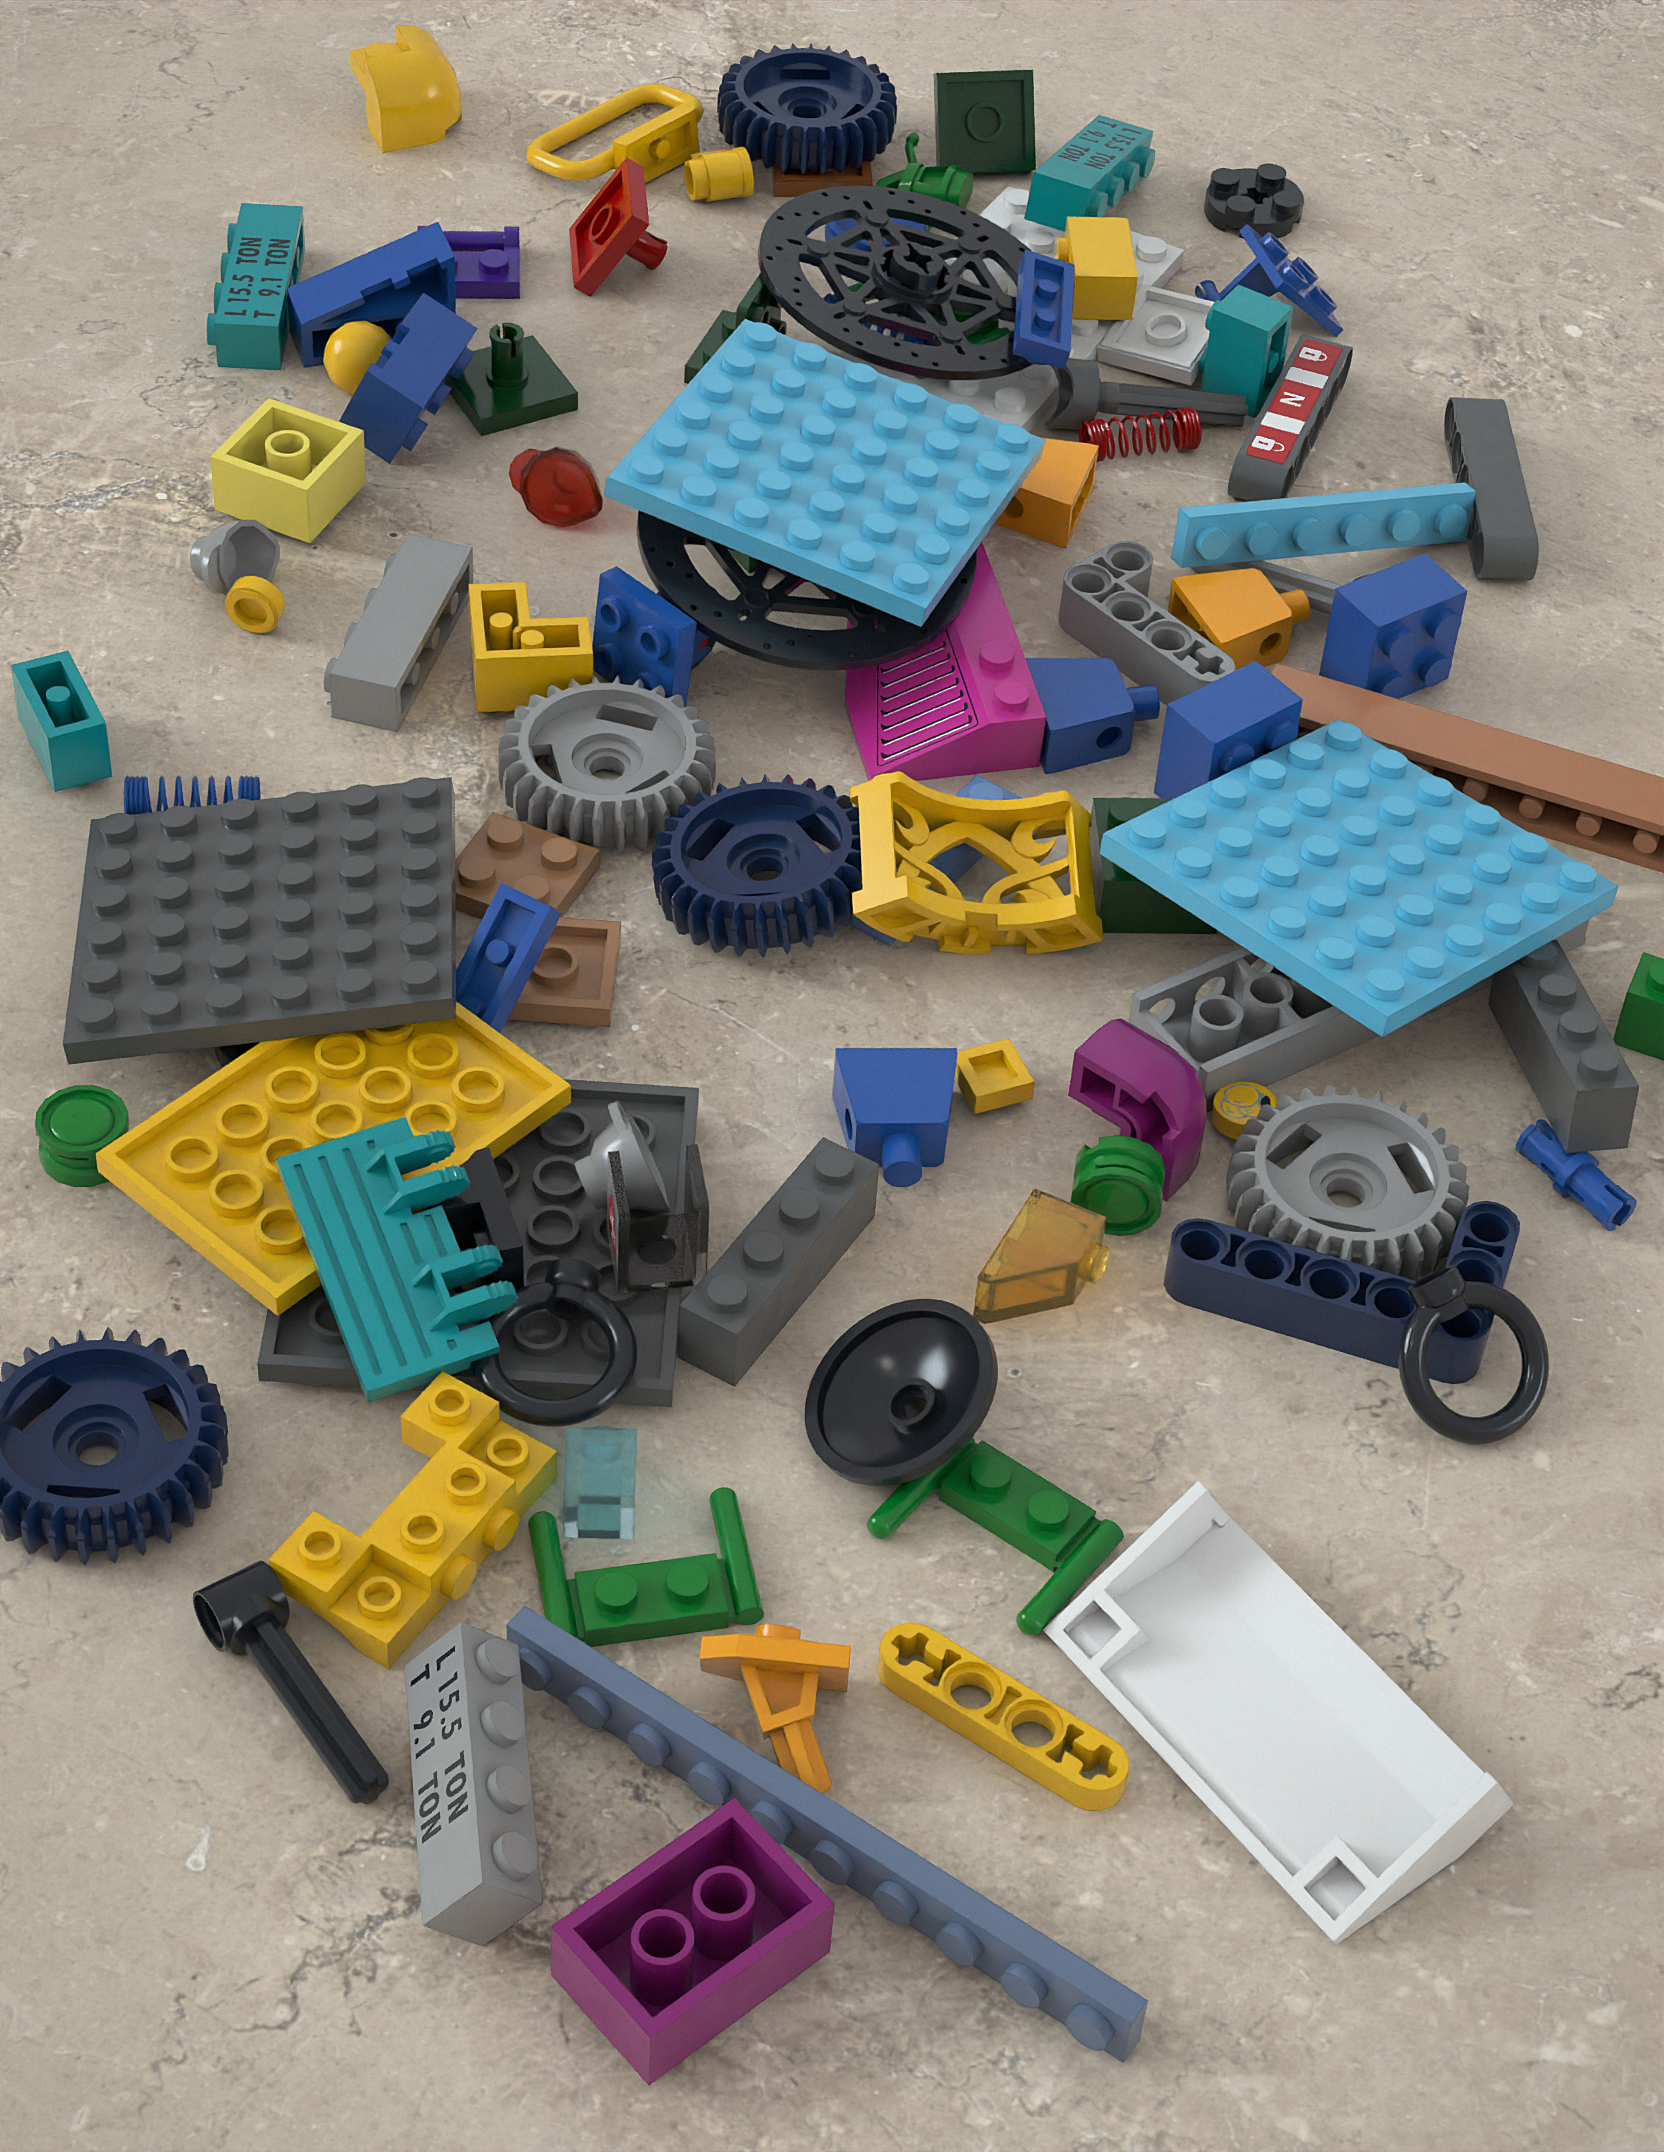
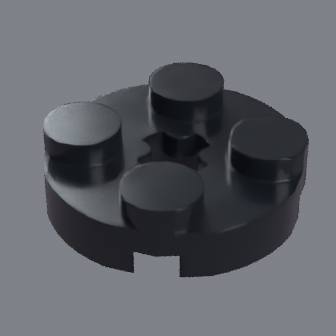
(1254, 198)

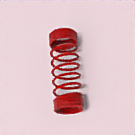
(1186, 433)

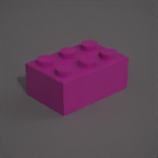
(691, 1940)

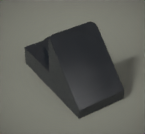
(484, 1217)

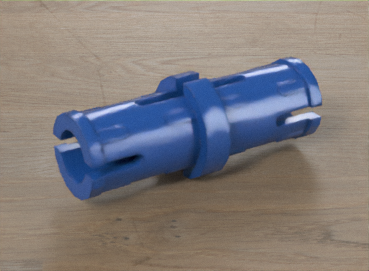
(1576, 1176)

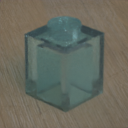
(599, 1482)

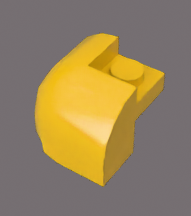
(407, 89)

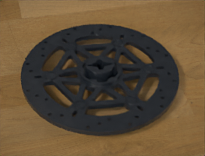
(909, 282)
(827, 650)

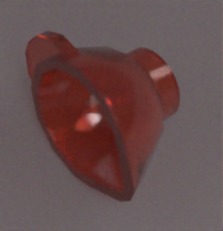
(556, 485)

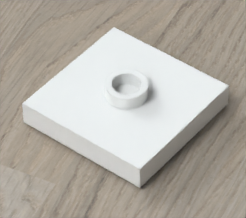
(1162, 337)

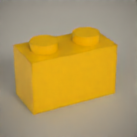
(1103, 267)

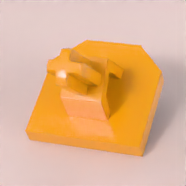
(782, 1687)

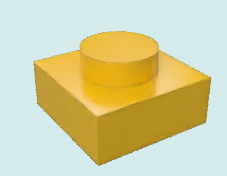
(993, 1076)

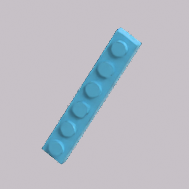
(1322, 524)

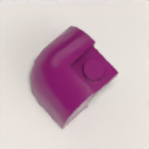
(1145, 1093)

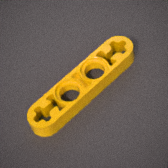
(1009, 1706)

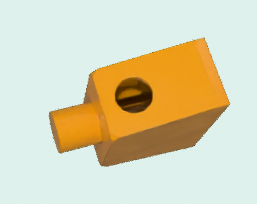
(1053, 493)
(1239, 613)

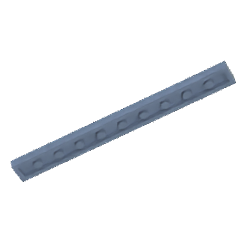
(835, 1841)

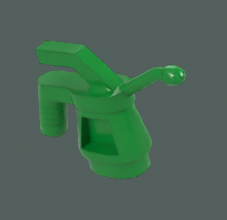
(941, 182)

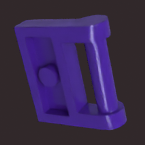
(488, 265)

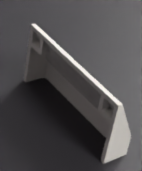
(1276, 1717)

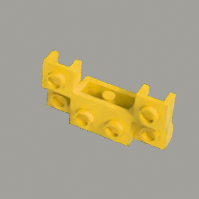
(432, 1535)

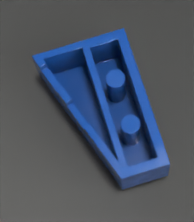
(372, 289)
(410, 378)

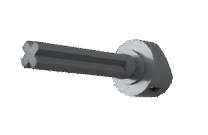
(1085, 395)

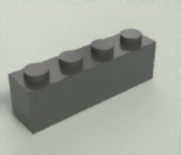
(1565, 1051)
(777, 1261)

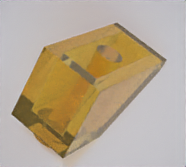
(1041, 1260)

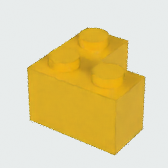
(522, 654)

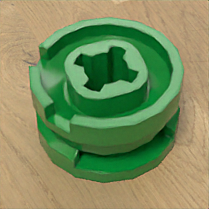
(74, 1128)
(1120, 1181)

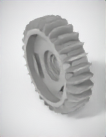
(597, 727)
(1355, 1149)

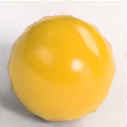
(351, 353)

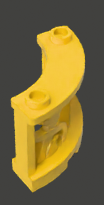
(914, 824)

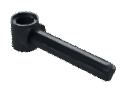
(250, 1618)

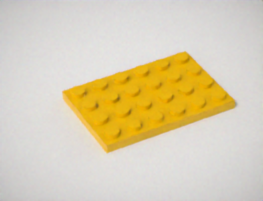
(213, 1152)

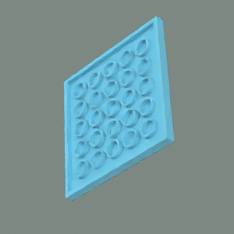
(827, 470)
(1359, 874)

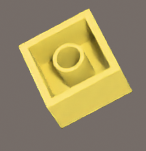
(288, 470)

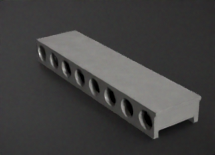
(1258, 1022)

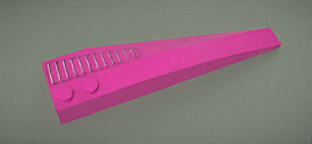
(953, 703)

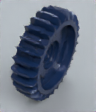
(807, 109)
(717, 846)
(100, 1397)

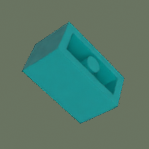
(1245, 346)
(61, 721)

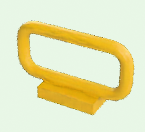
(654, 145)

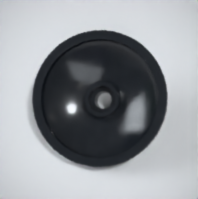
(901, 1392)

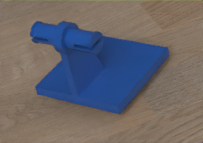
(1276, 273)

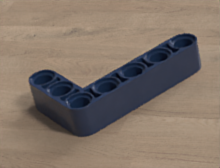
(1337, 1299)

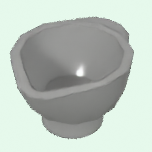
(234, 552)
(640, 1172)

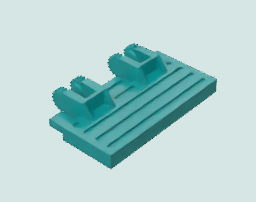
(389, 1267)

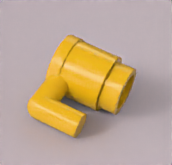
(719, 175)

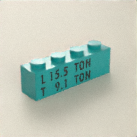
(1090, 172)
(252, 301)

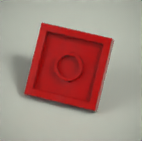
(614, 227)

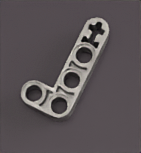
(1112, 616)

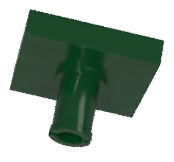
(985, 120)
(511, 383)

